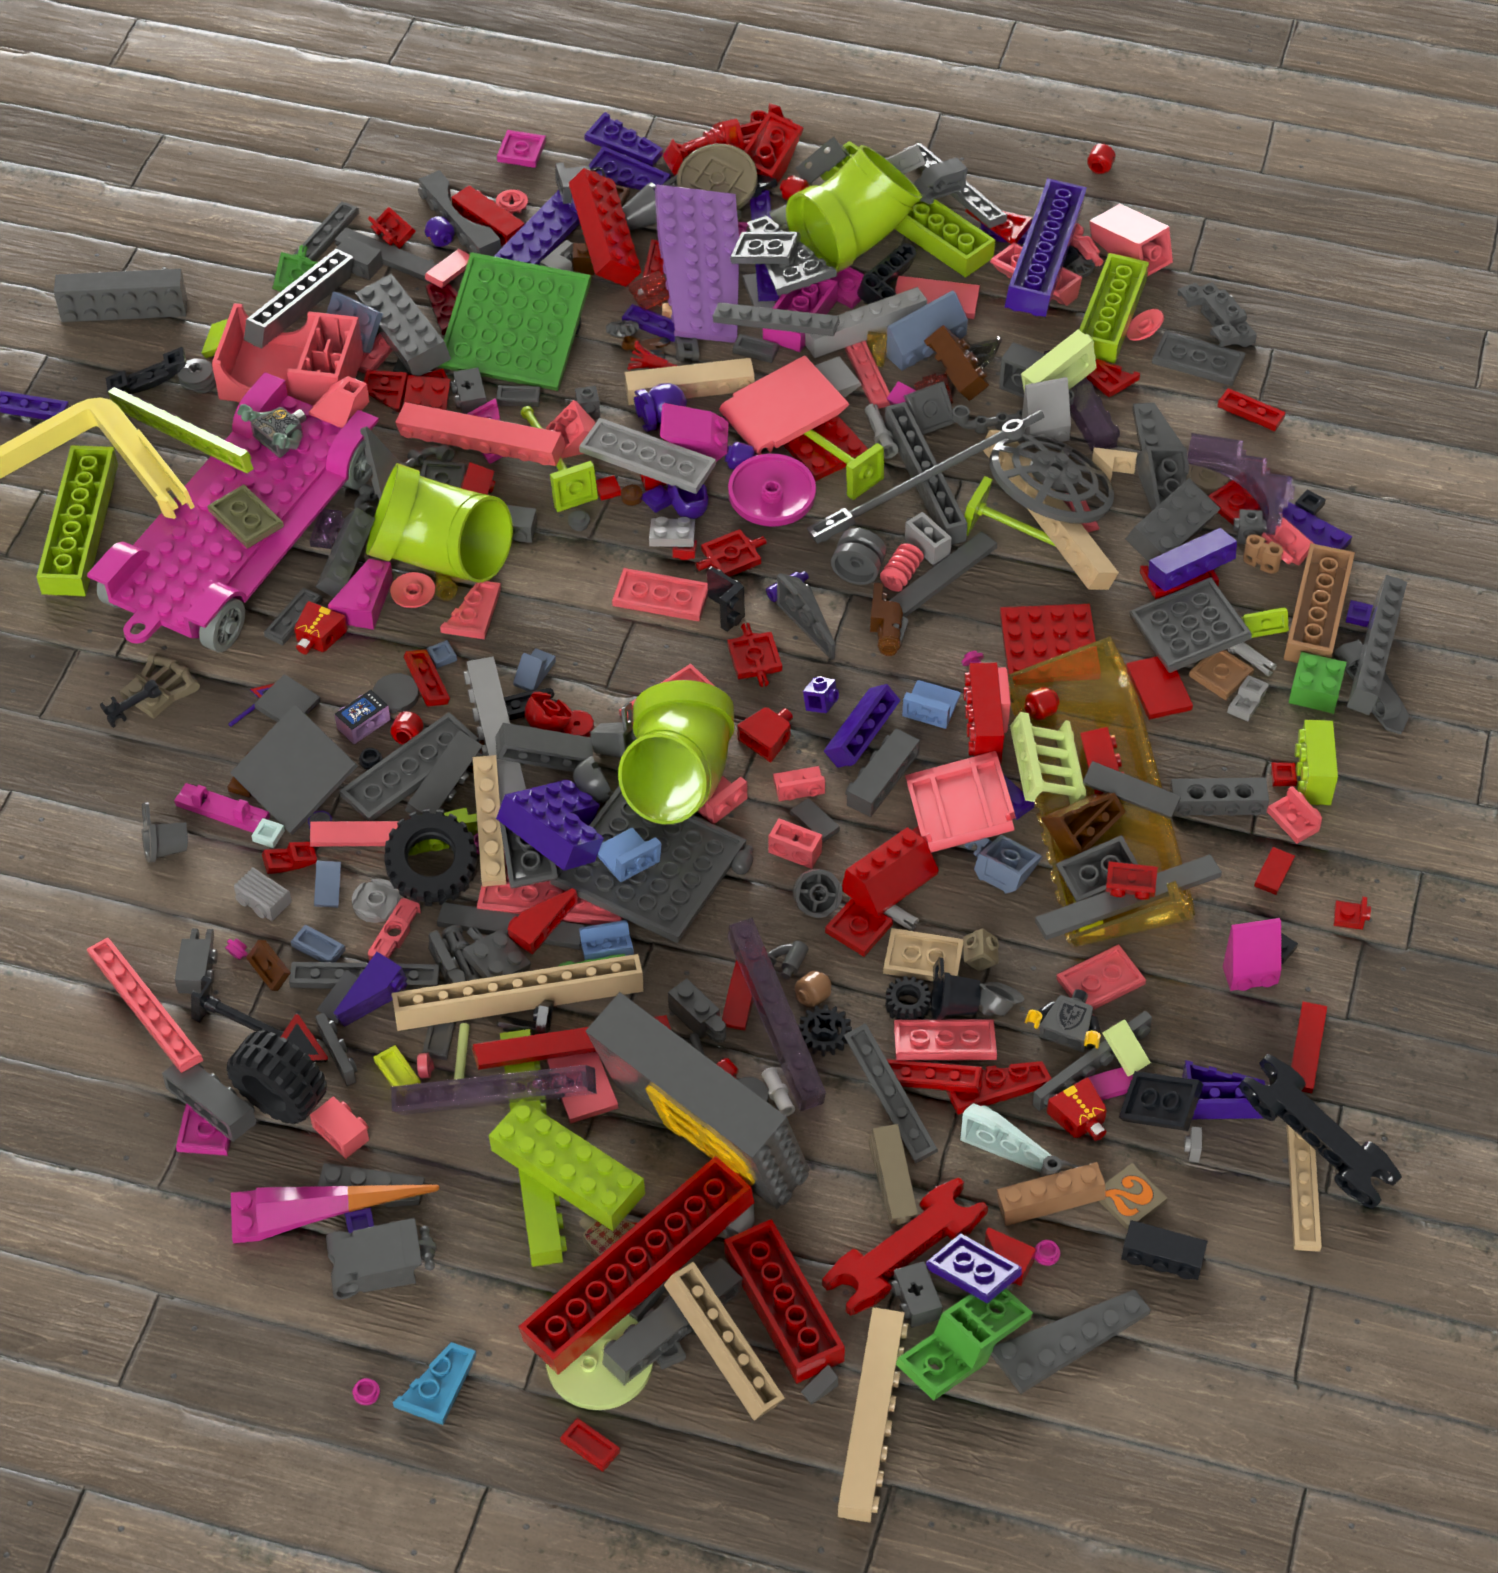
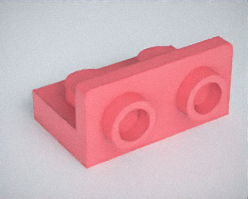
(799, 783)

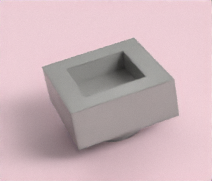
(1193, 1144)

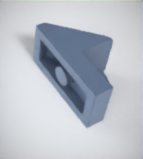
(533, 669)

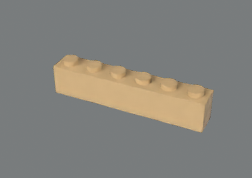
(694, 379)
(723, 1341)

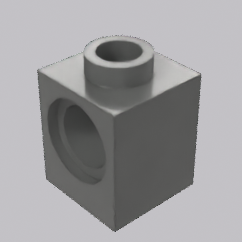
(588, 399)

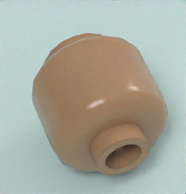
(814, 988)

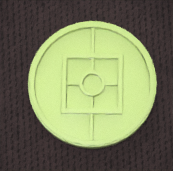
(590, 1383)

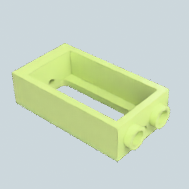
(1069, 359)

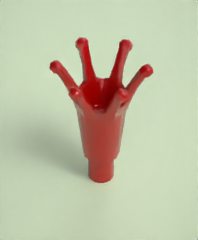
(648, 359)

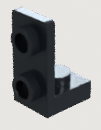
(542, 1016)

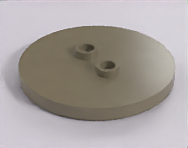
(720, 170)

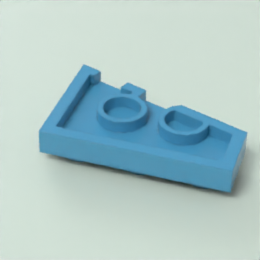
(438, 1387)

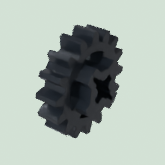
(824, 1031)

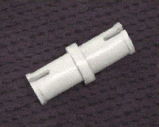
(778, 1091)

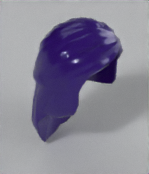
(687, 503)

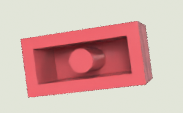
(340, 1127)

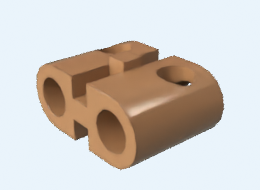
(1263, 553)

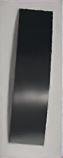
(149, 377)

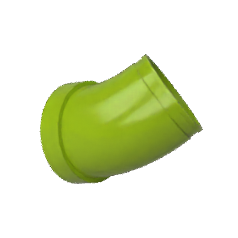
(852, 208)
(440, 527)
(677, 751)

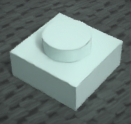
(268, 833)

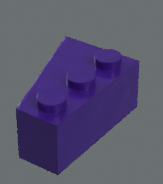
(1220, 1094)

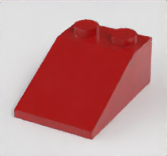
(774, 145)

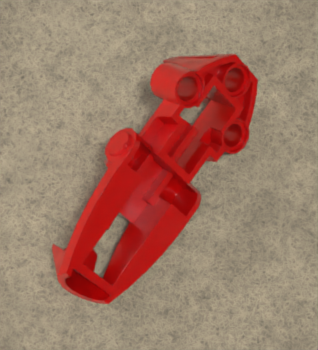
(723, 132)

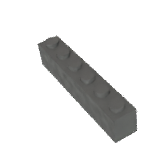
(663, 1327)

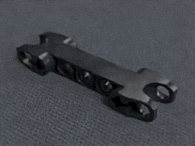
(1353, 1161)

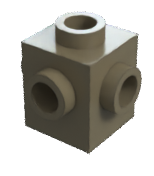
(980, 950)

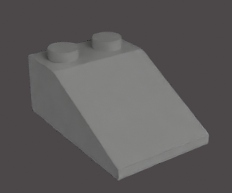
(1053, 401)

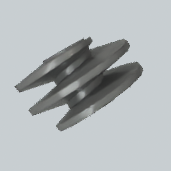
(197, 376)

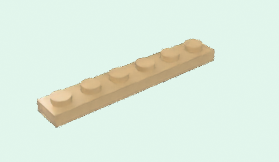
(489, 829)
(1303, 1193)

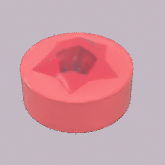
(425, 1065)

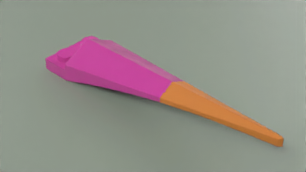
(280, 1209)

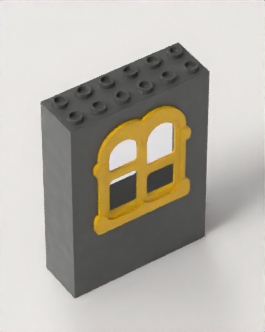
(699, 1100)

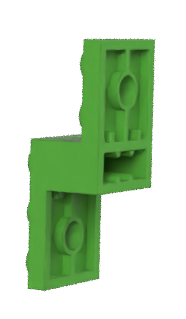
(962, 1341)

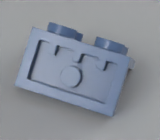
(930, 704)
(629, 854)

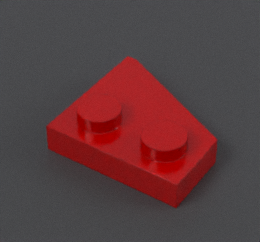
(1111, 378)

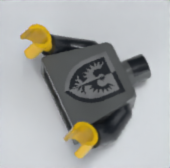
(1067, 1021)

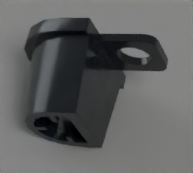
(953, 994)

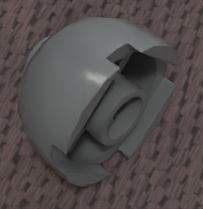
(592, 781)
(826, 896)

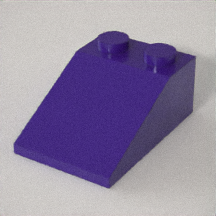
(371, 989)

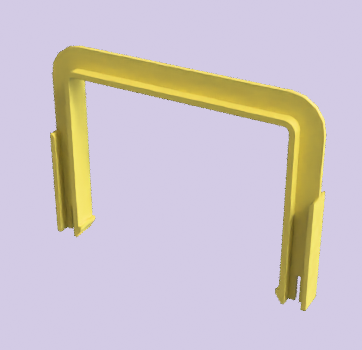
(121, 433)

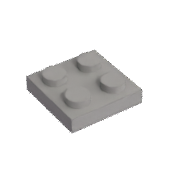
(672, 532)

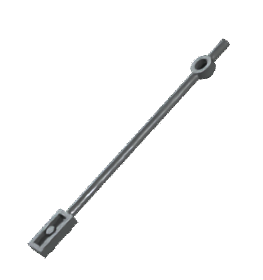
(844, 519)

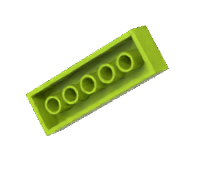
(1114, 304)
(567, 1164)

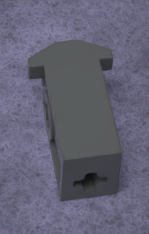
(942, 180)

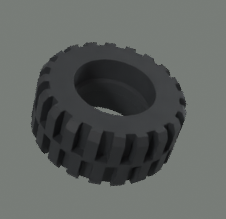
(422, 828)
(276, 1077)

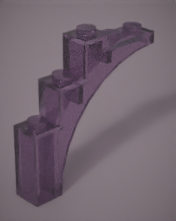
(1250, 472)

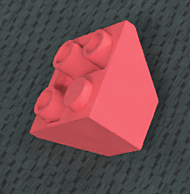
(341, 401)
(574, 426)

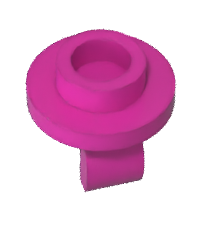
(972, 657)

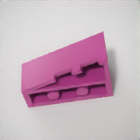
(364, 594)

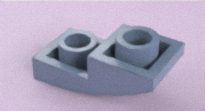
(327, 884)

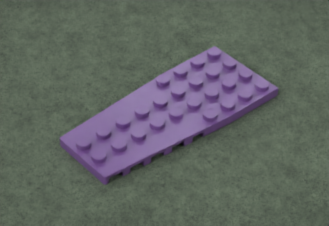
(696, 244)

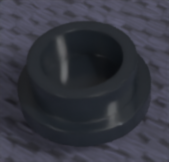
(369, 758)

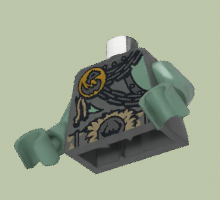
(276, 428)

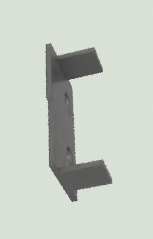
(821, 161)

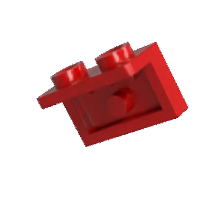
(393, 227)
(1132, 880)

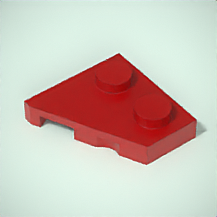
(387, 387)

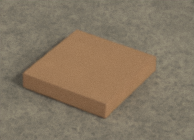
(1221, 673)

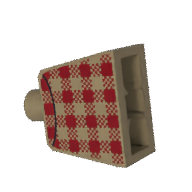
(598, 1237)

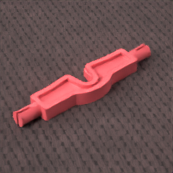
(1086, 246)

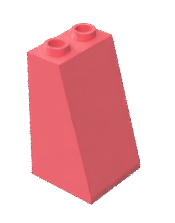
(1133, 236)

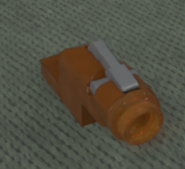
(887, 621)

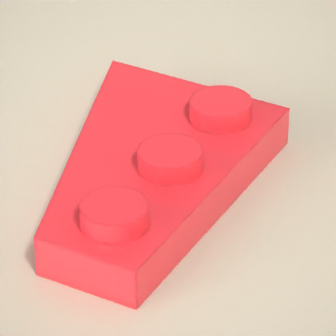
(475, 613)

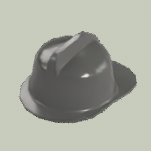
(998, 998)

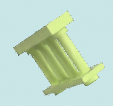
(1031, 768)

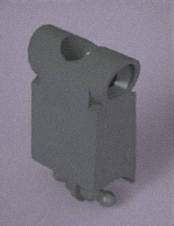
(378, 1257)

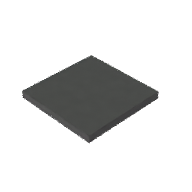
(1190, 625)
(294, 769)

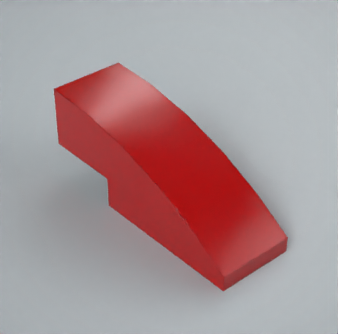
(738, 1001)

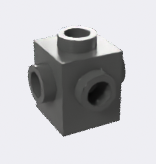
(1248, 524)

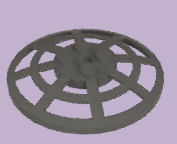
(1054, 472)

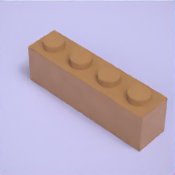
(1051, 1194)

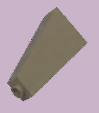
(893, 1174)

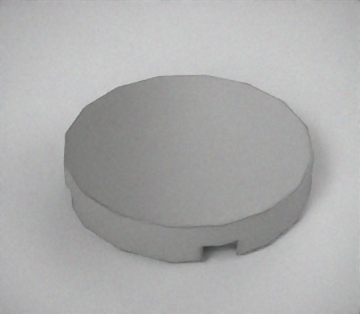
(375, 900)

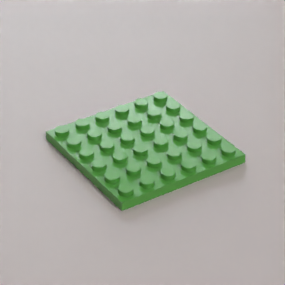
(515, 320)

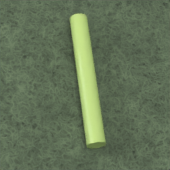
(461, 1051)

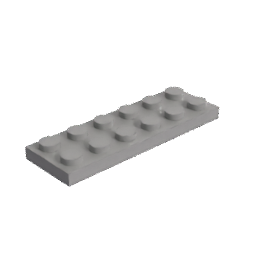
(647, 455)

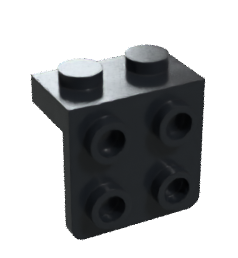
(729, 595)

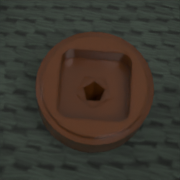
(631, 495)

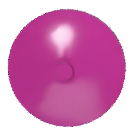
(771, 490)

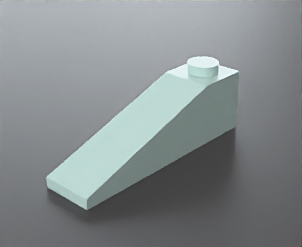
(996, 1135)

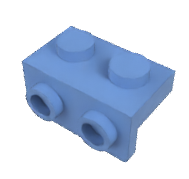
(606, 940)

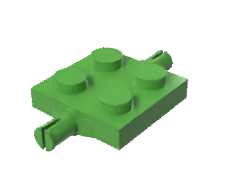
(291, 268)

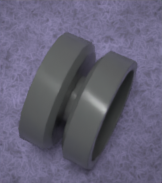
(858, 556)

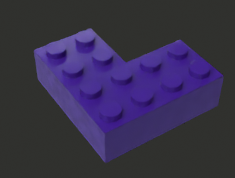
(554, 822)

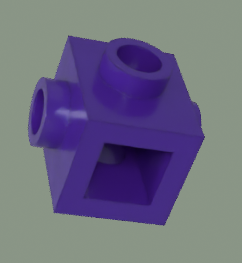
(820, 694)

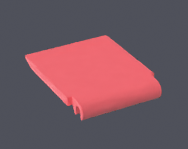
(783, 405)
(961, 802)

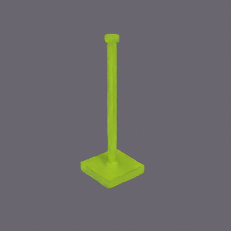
(862, 471)
(569, 485)
(978, 507)

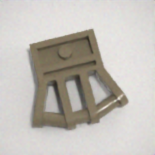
(155, 706)

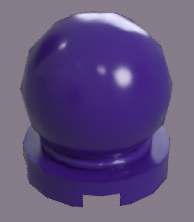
(650, 404)

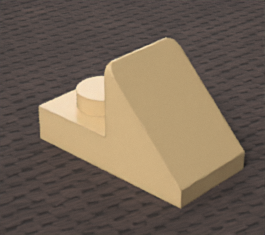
(1114, 460)

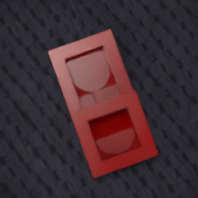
(294, 857)

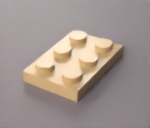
(916, 953)

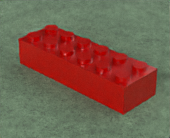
(604, 227)
(784, 1301)

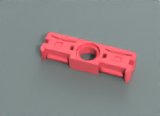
(399, 919)

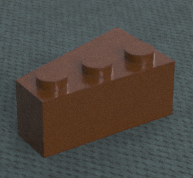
(958, 361)
(1083, 822)

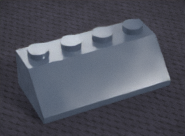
(907, 335)

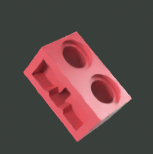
(795, 843)

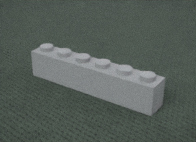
(869, 318)

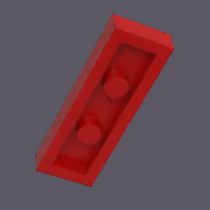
(1251, 409)
(426, 677)

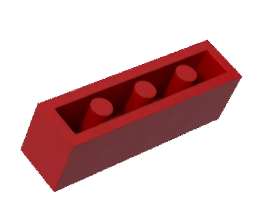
(485, 212)

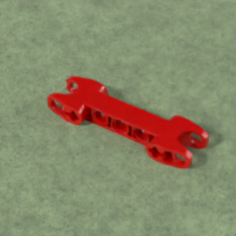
(870, 1272)

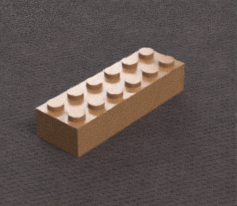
(1319, 602)

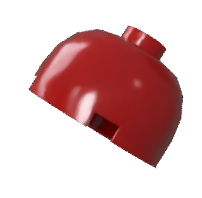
(545, 713)

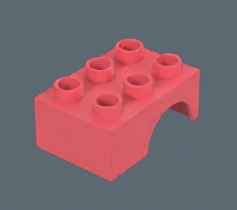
(307, 359)

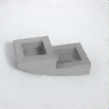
(1248, 698)

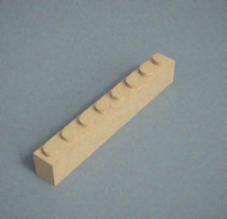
(871, 1416)

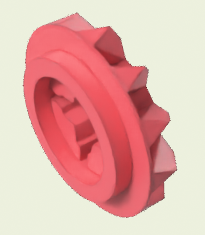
(519, 198)

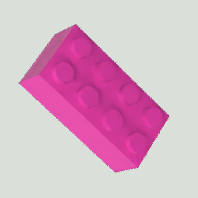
(816, 298)

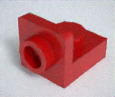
(1351, 914)

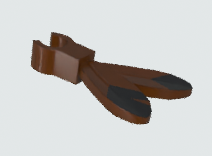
(650, 344)

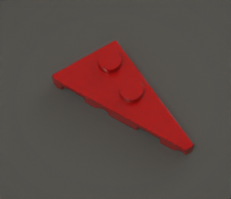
(1012, 229)

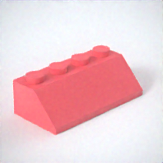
(1067, 285)

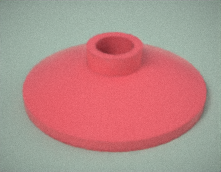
(1145, 324)
(412, 590)

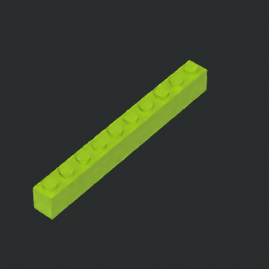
(538, 1201)

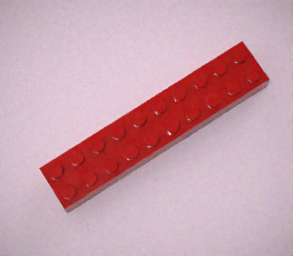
(636, 1265)

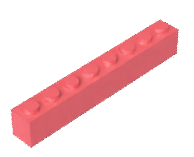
(480, 434)

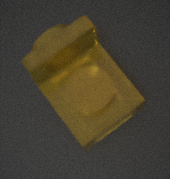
(877, 343)

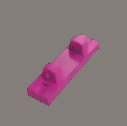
(220, 807)

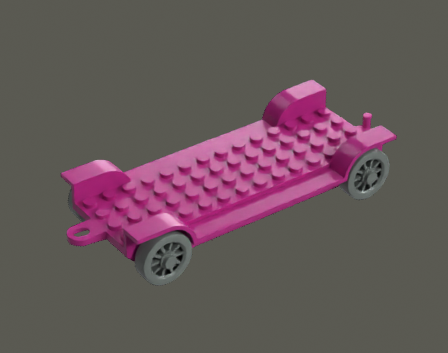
(196, 572)

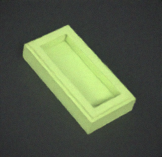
(1126, 1047)

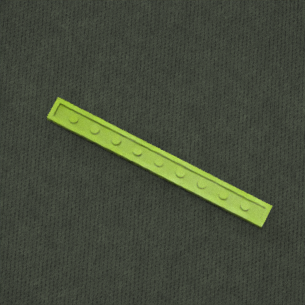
(182, 431)

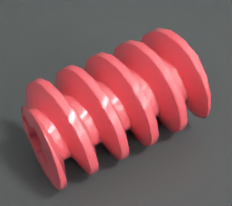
(901, 567)

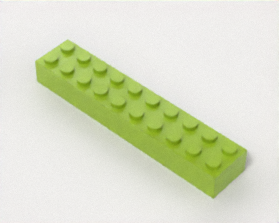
(940, 231)

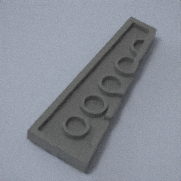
(1052, 1347)

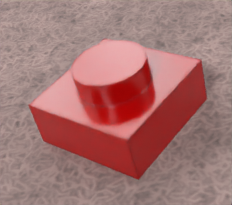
(685, 553)

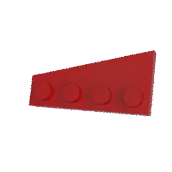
(1002, 1084)

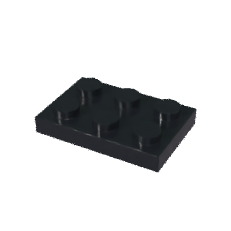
(1161, 1100)

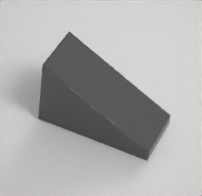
(821, 1385)

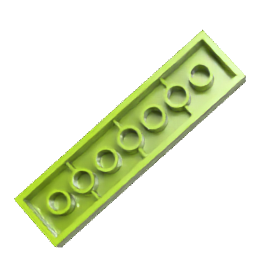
(77, 520)

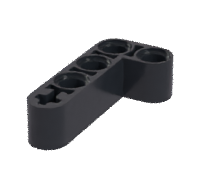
(877, 281)

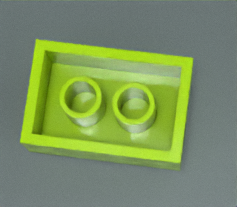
(1316, 761)

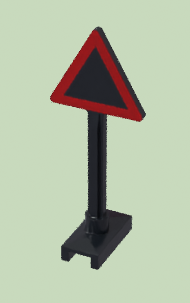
(295, 1033)

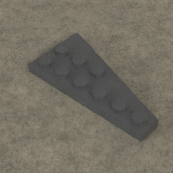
(803, 269)

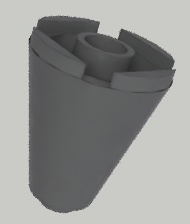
(641, 208)

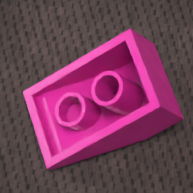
(695, 430)
(1253, 955)

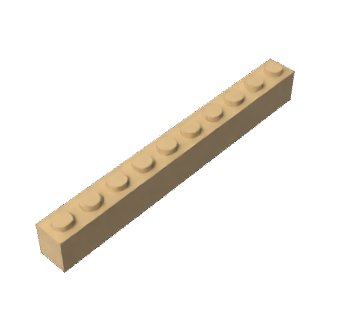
(1069, 538)
(517, 992)

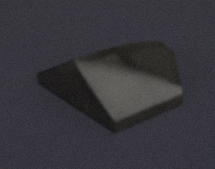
(985, 350)

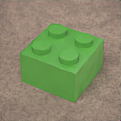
(1317, 682)

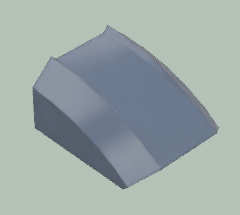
(1006, 864)

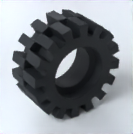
(911, 988)

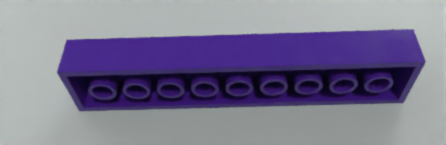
(1045, 248)

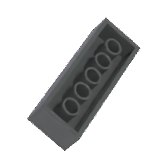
(120, 295)
(405, 326)

